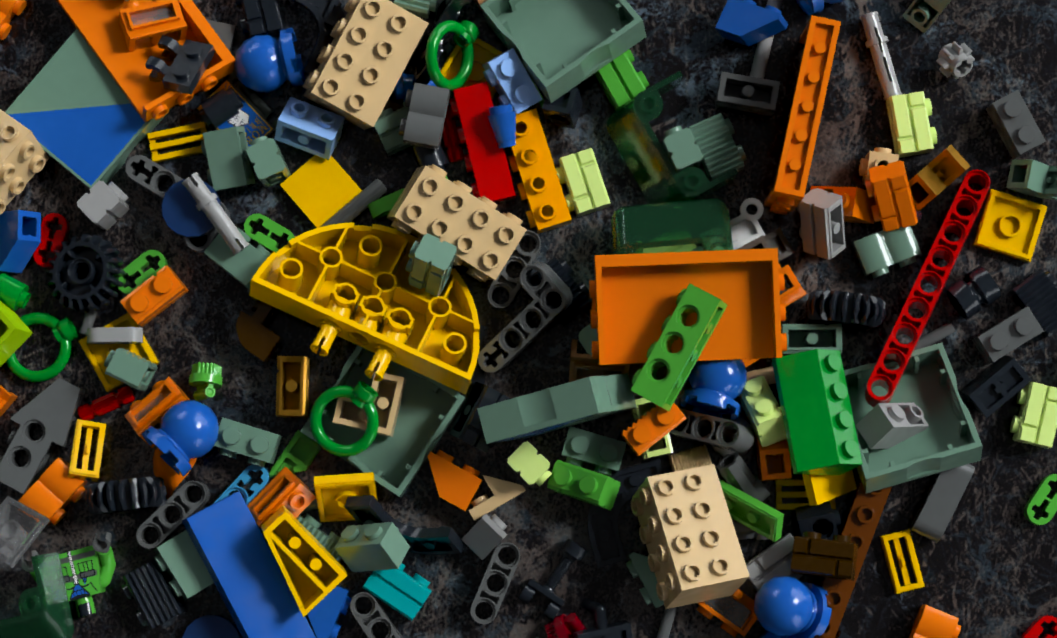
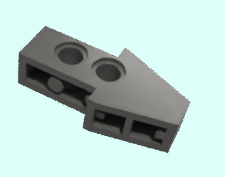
(57, 414)

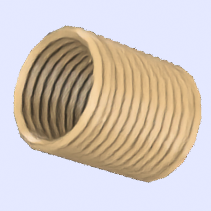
(690, 458)

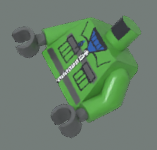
(84, 572)

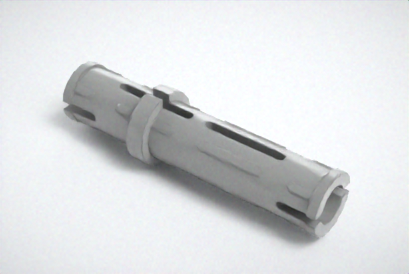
(877, 43)
(209, 205)

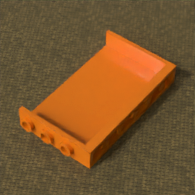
(101, 30)
(805, 114)
(642, 289)

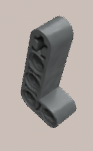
(153, 186)
(522, 323)

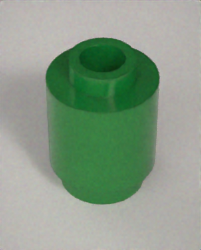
(13, 292)

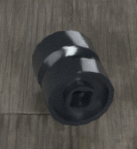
(975, 290)

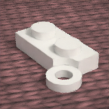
(746, 226)

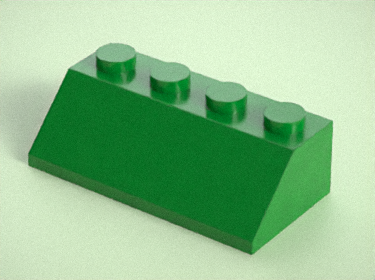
(817, 412)

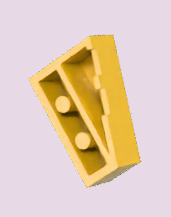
(302, 559)

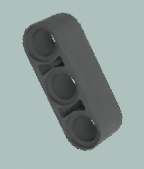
(509, 284)
(720, 435)
(941, 502)
(159, 519)
(494, 598)
(376, 614)

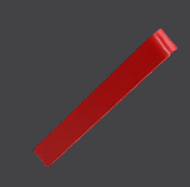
(929, 274)

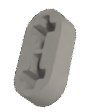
(115, 335)

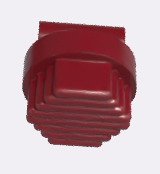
(564, 626)

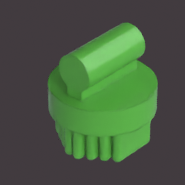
(206, 379)

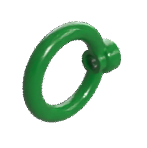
(465, 35)
(64, 333)
(360, 395)

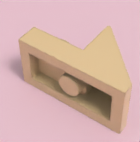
(502, 491)

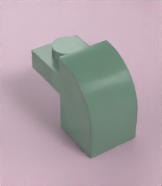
(1033, 179)

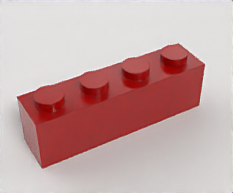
(484, 155)

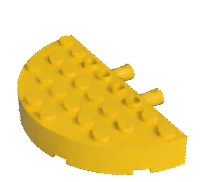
(357, 288)

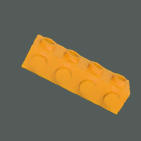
(537, 175)

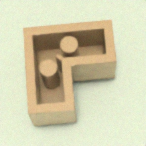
(387, 404)

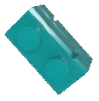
(399, 590)

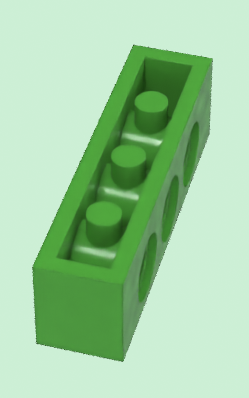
(694, 339)

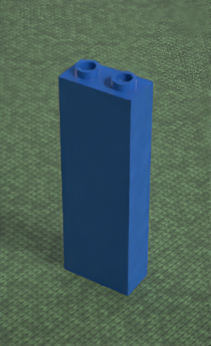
(246, 571)

